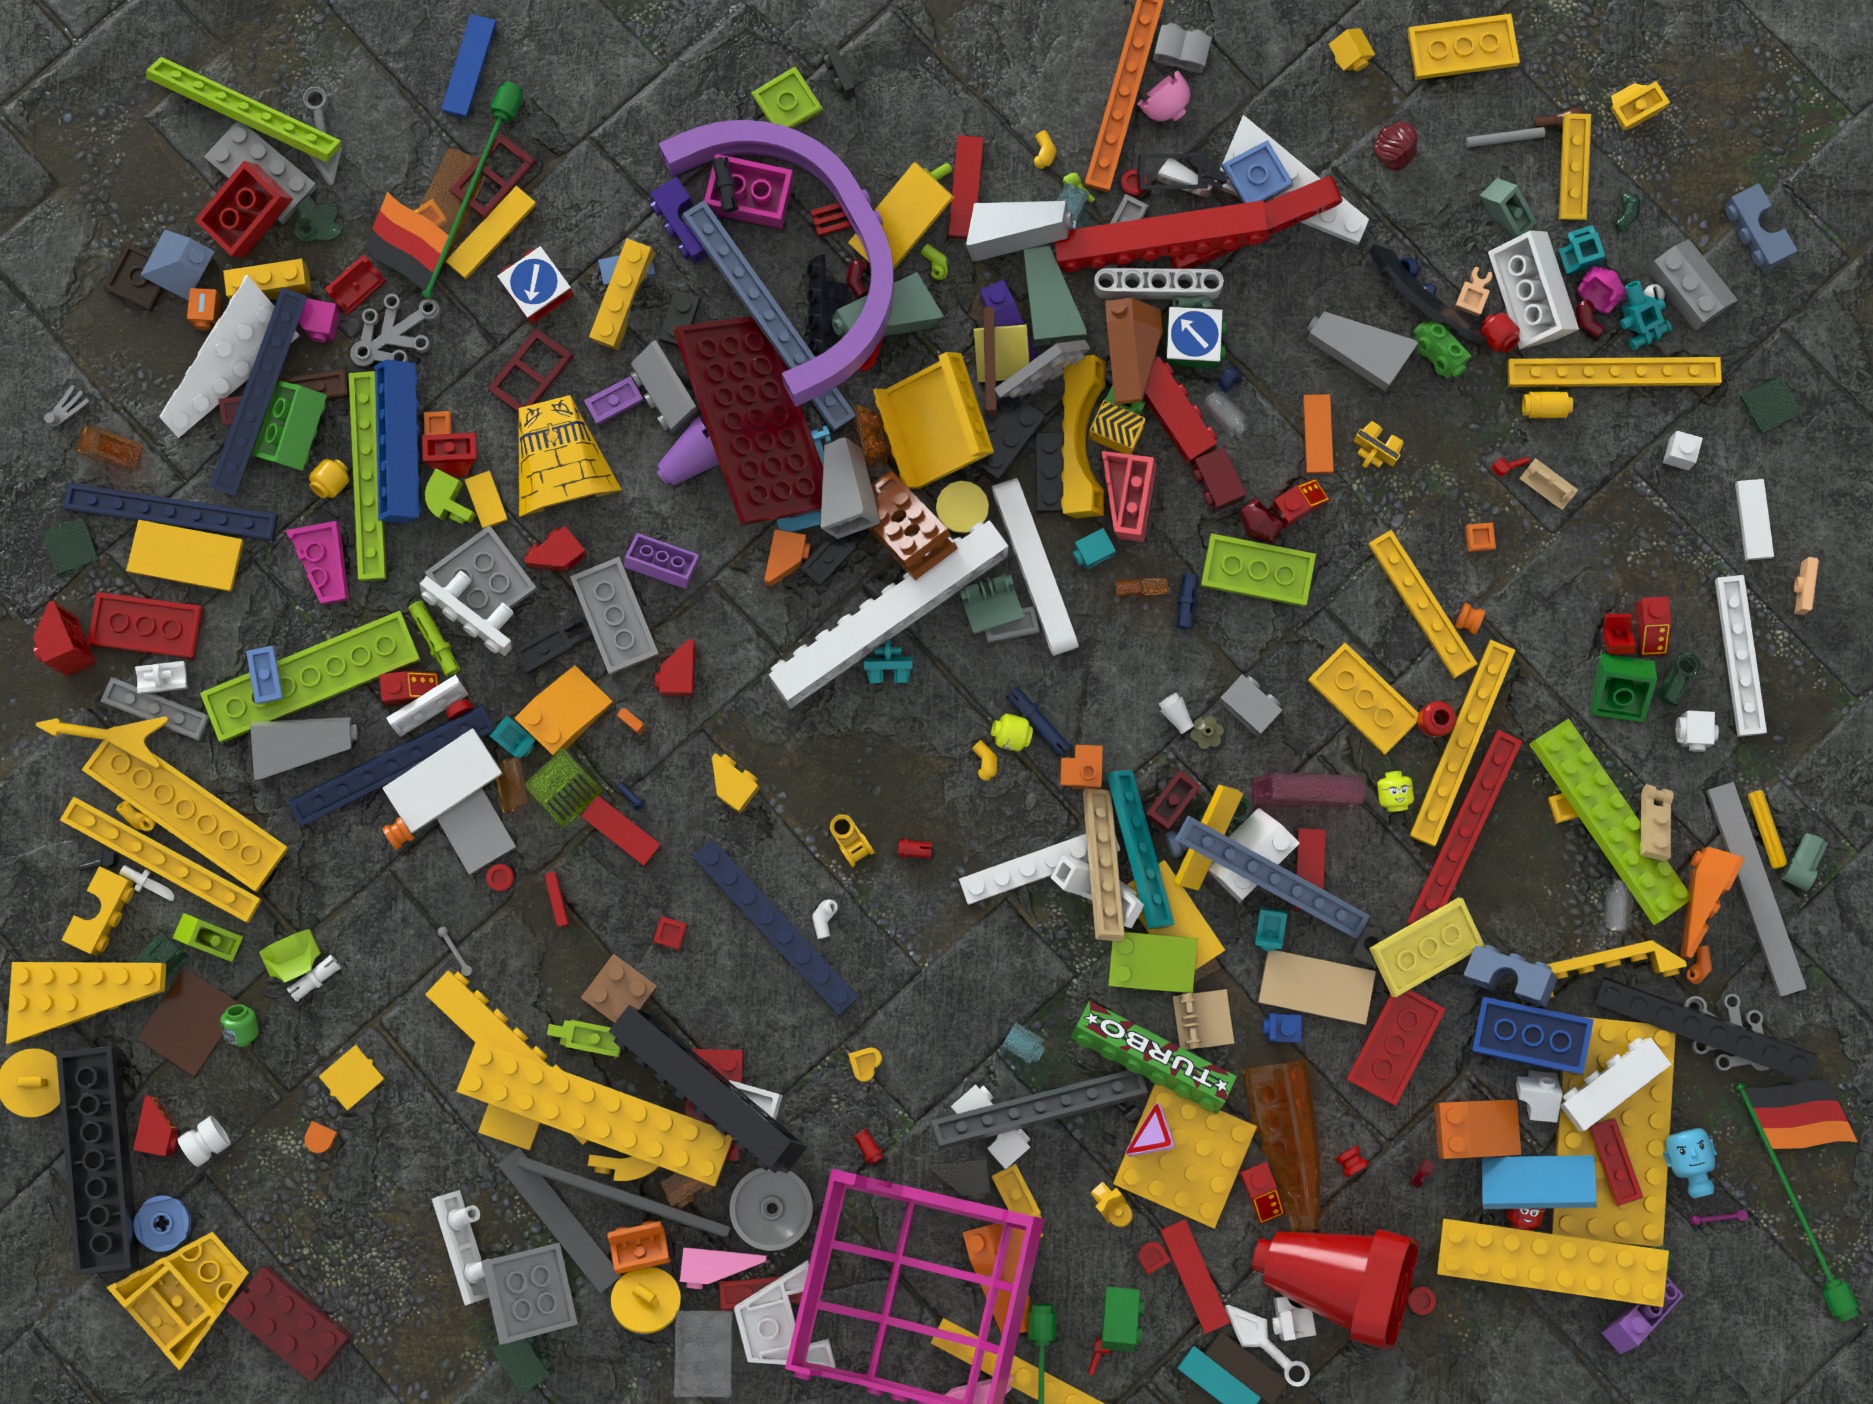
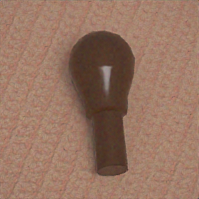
(1556, 120)

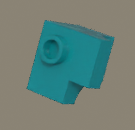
(1583, 251)

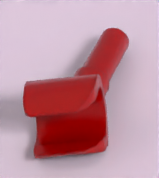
(1501, 466)
(1096, 1356)

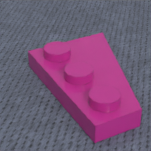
(323, 558)

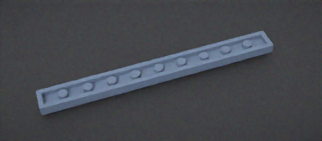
(761, 305)

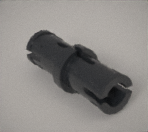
(725, 184)

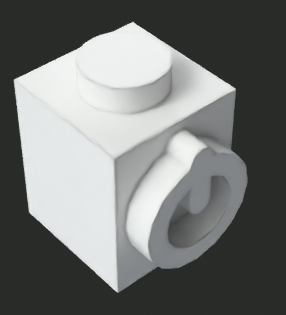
(1696, 730)

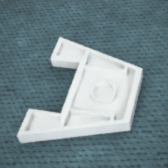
(769, 1322)

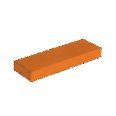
(1318, 434)

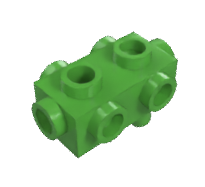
(1441, 348)

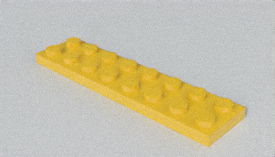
(189, 813)
(1553, 1262)

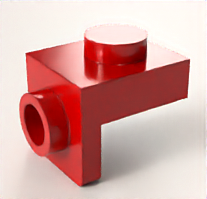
(1618, 634)

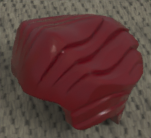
(1396, 145)
(1260, 522)

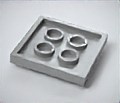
(1044, 367)
(492, 571)
(529, 1293)

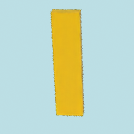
(1575, 167)
(491, 233)
(1218, 818)

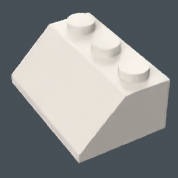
(1262, 836)

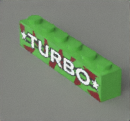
(1153, 1057)

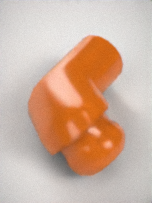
(1701, 967)

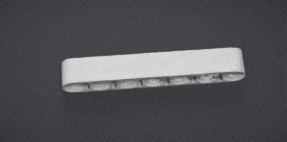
(1034, 566)

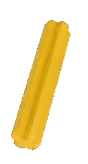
(1767, 829)

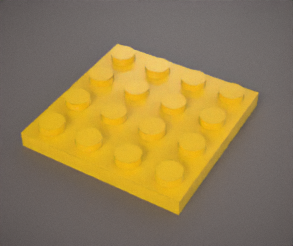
(1201, 1166)

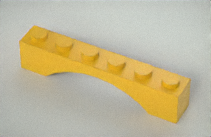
(1081, 492)

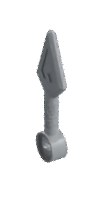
(327, 169)

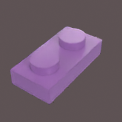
(613, 400)

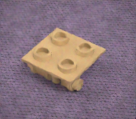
(1203, 1019)

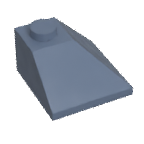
(177, 263)

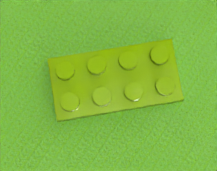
(1258, 570)

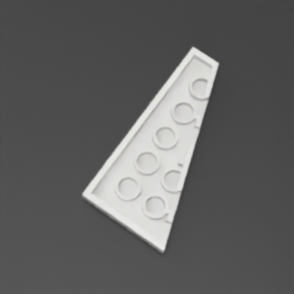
(1341, 221)

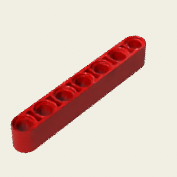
(1280, 214)

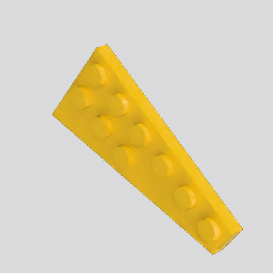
(67, 992)

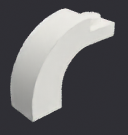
(1074, 877)

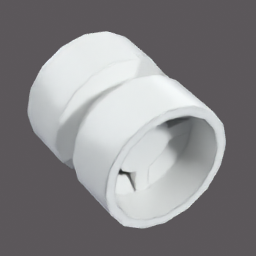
(207, 1139)

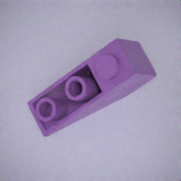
(1639, 1320)

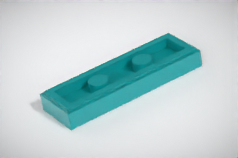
(1216, 1379)

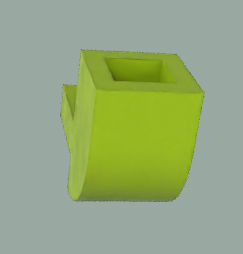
(440, 498)

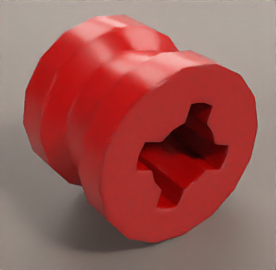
(1351, 1161)

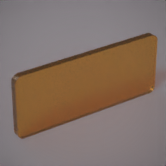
(439, 203)

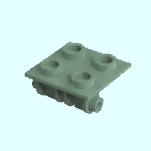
(991, 603)

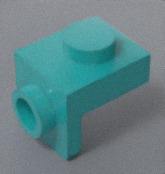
(513, 738)
(1270, 929)

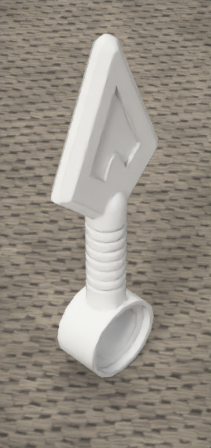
(1253, 1332)

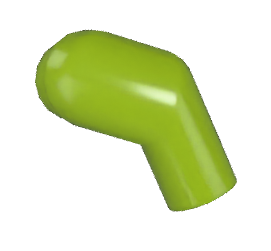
(938, 262)

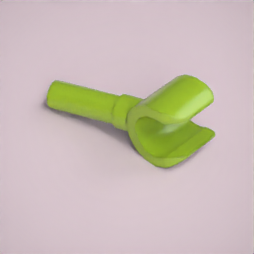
(1075, 180)

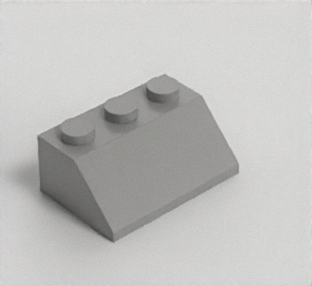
(1691, 284)
(663, 389)

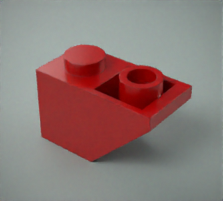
(557, 553)

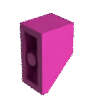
(320, 320)

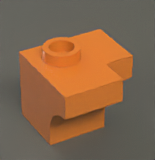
(1084, 769)

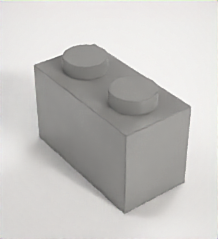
(1250, 704)

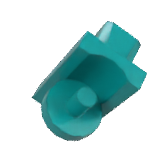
(875, 665)

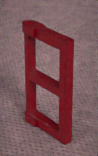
(505, 186)
(516, 362)

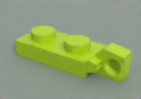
(585, 1037)

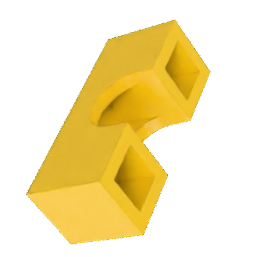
(113, 894)

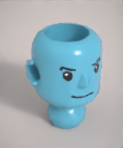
(1691, 1157)

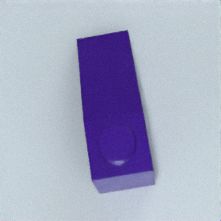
(1005, 309)

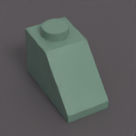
(1508, 207)

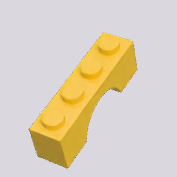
(615, 308)

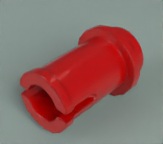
(914, 849)
(868, 1147)

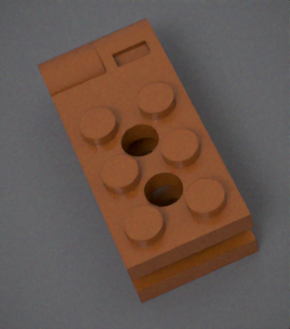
(908, 527)

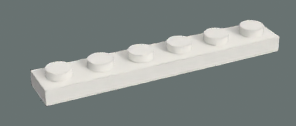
(1740, 656)
(1022, 870)

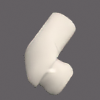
(822, 916)

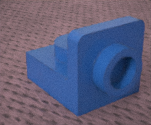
(1282, 1028)

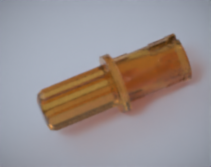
(1141, 587)

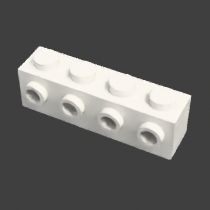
(1614, 1084)

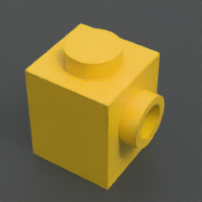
(1352, 50)

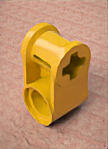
(851, 841)

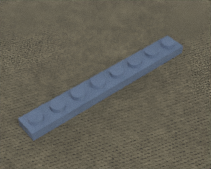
(1272, 877)

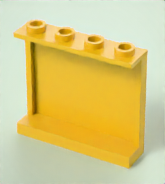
(933, 422)

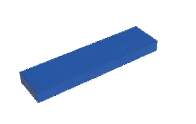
(469, 66)

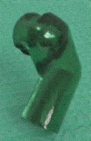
(1632, 211)

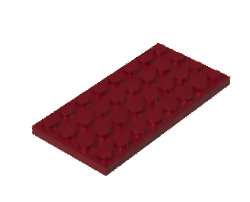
(752, 420)

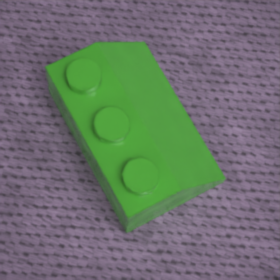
(289, 425)

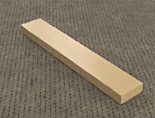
(1103, 865)

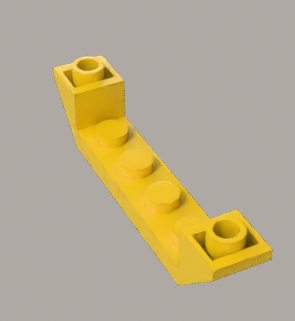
(1661, 960)

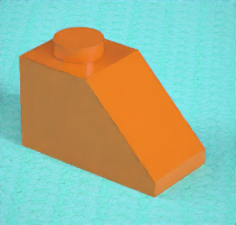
(786, 555)

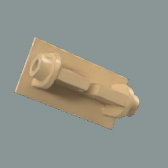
(1548, 484)

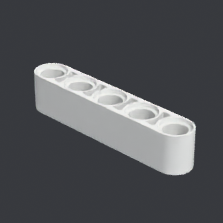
(1146, 290)

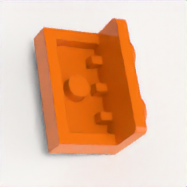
(638, 1247)

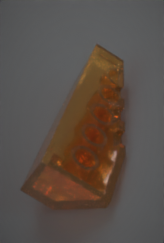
(1286, 1122)

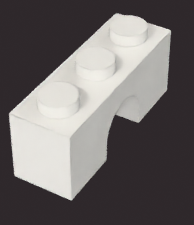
(1008, 1145)

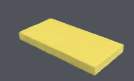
(1426, 947)

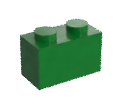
(1120, 1319)

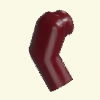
(854, 276)
(1585, 319)

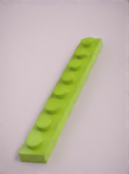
(243, 109)
(369, 531)

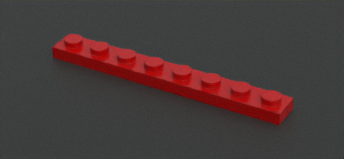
(1466, 825)

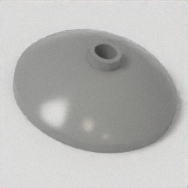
(751, 1215)

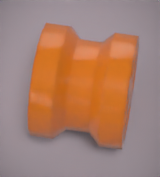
(1470, 618)
(398, 833)

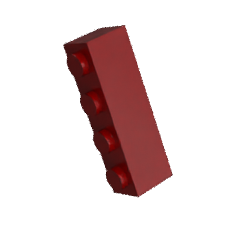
(1176, 414)

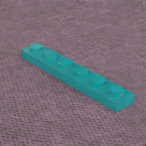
(1140, 849)

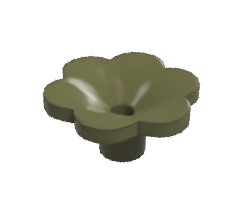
(1205, 739)

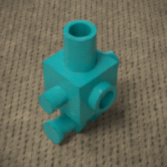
(1643, 316)

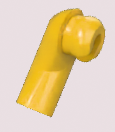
(1046, 152)
(989, 761)
(135, 818)

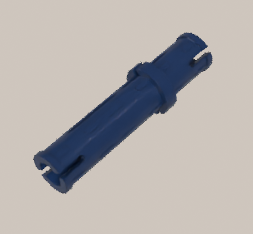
(1038, 721)

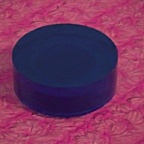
(1229, 379)

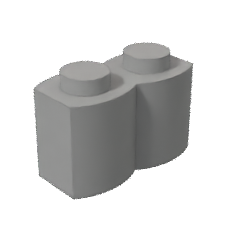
(1182, 48)

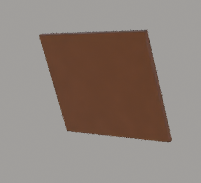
(187, 1022)

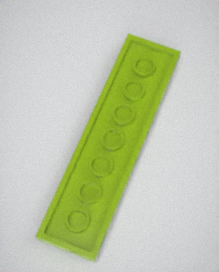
(315, 675)
(1609, 820)

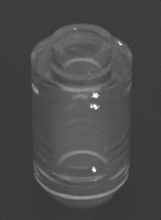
(1226, 413)
(1618, 906)

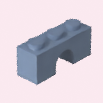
(1766, 248)
(1489, 966)

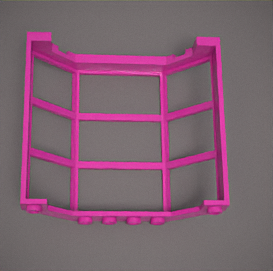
(818, 1267)

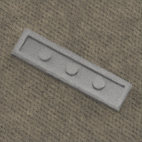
(151, 706)

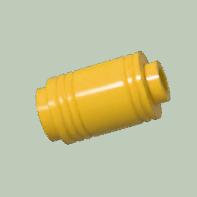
(1547, 405)

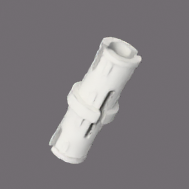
(314, 978)

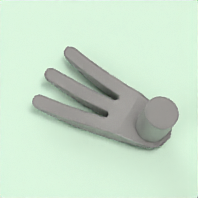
(60, 412)

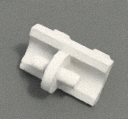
(161, 677)

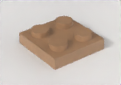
(617, 988)

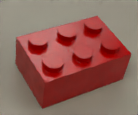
(243, 209)

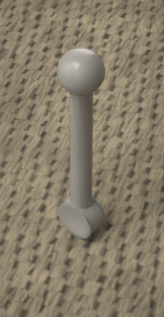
(466, 970)

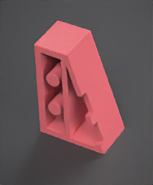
(1130, 492)

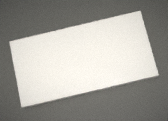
(442, 780)

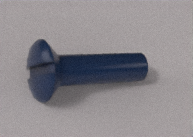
(638, 803)

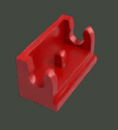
(355, 285)

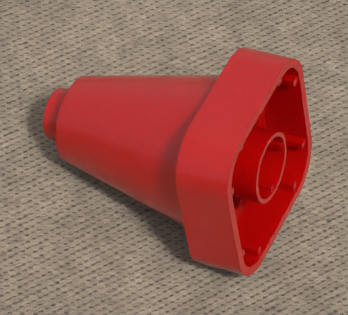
(1344, 1278)

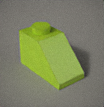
(207, 937)

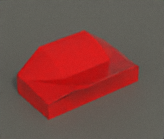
(450, 452)

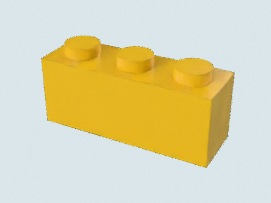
(271, 278)

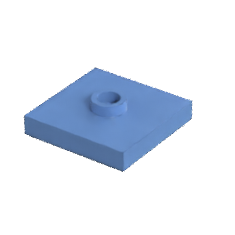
(1257, 174)

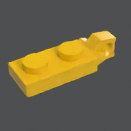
(1015, 1192)

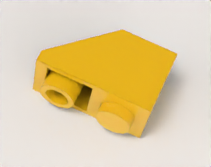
(731, 785)

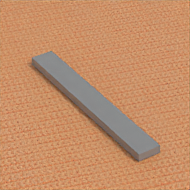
(1756, 890)

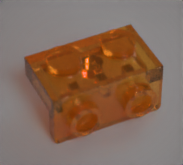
(681, 1188)

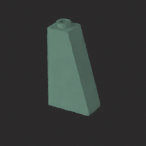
(1050, 303)
(911, 310)

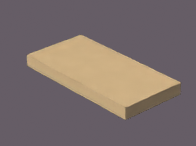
(1316, 987)

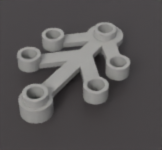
(392, 334)
(1734, 1017)

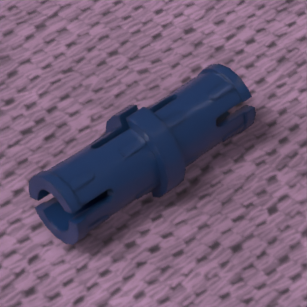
(1187, 601)

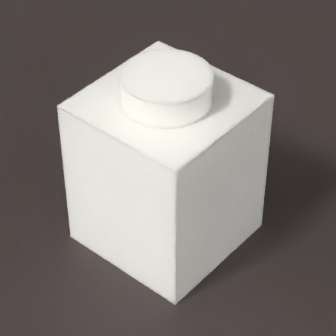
(1682, 450)

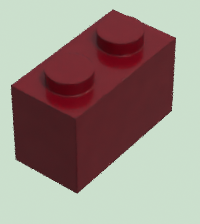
(1218, 480)
(1172, 801)

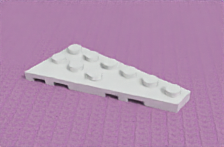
(223, 359)

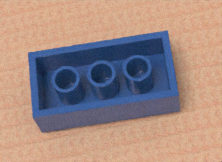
(1532, 1036)

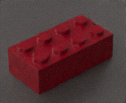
(290, 1323)

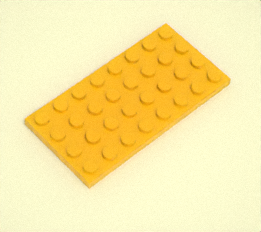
(1644, 1129)

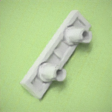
(473, 623)
(461, 1245)

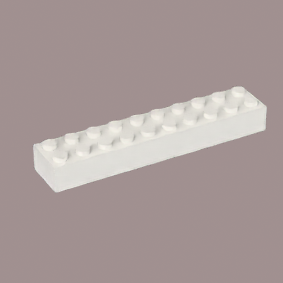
(886, 616)

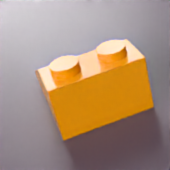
(563, 711)

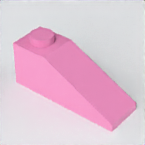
(708, 1266)

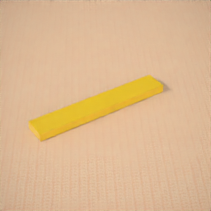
(1422, 604)

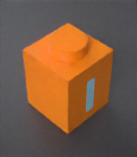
(204, 308)

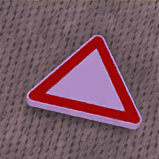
(1153, 1134)

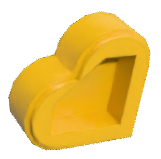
(864, 1063)

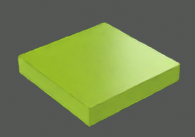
(787, 100)

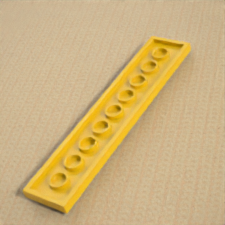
(595, 1112)

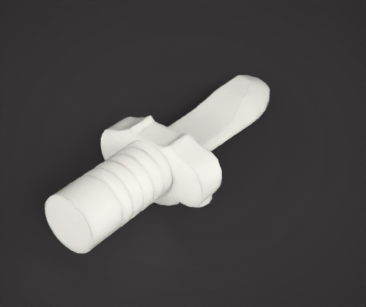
(142, 880)

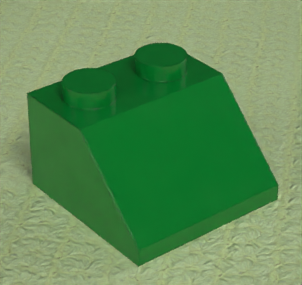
(1623, 687)

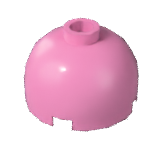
(1167, 99)

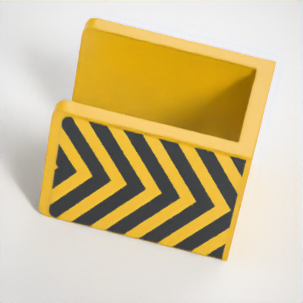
(1116, 428)

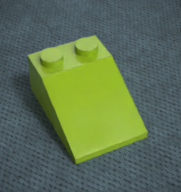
(1154, 962)

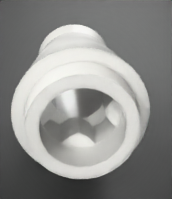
(1176, 712)

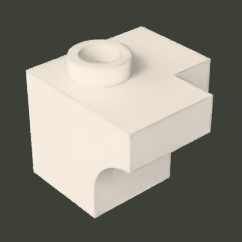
(1542, 1095)
(1292, 1321)

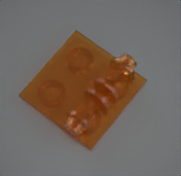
(869, 430)

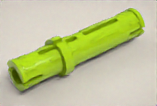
(439, 647)

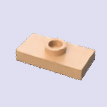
(1805, 585)

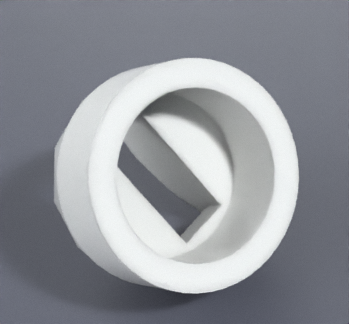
(1659, 290)

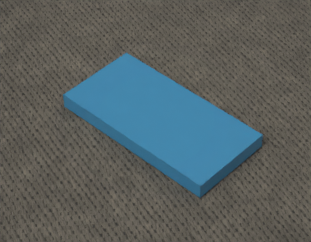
(1539, 1182)

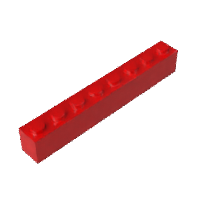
(1163, 236)

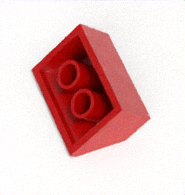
(62, 641)

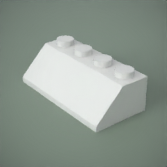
(1533, 289)

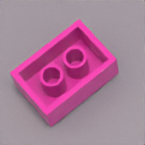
(760, 192)

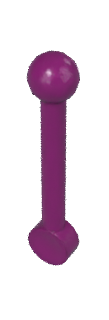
(1740, 1215)

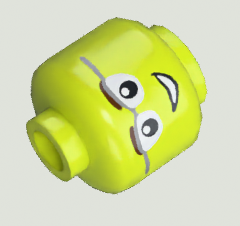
(1012, 732)
(1395, 791)

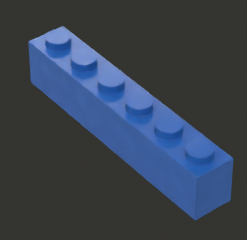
(397, 441)

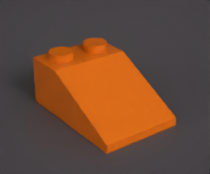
(1477, 1129)

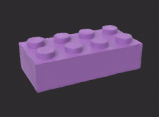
(661, 560)

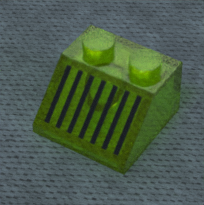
(563, 788)

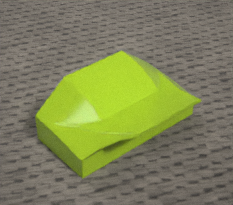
(291, 955)

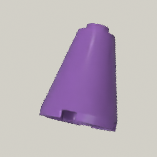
(689, 455)

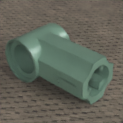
(1802, 867)

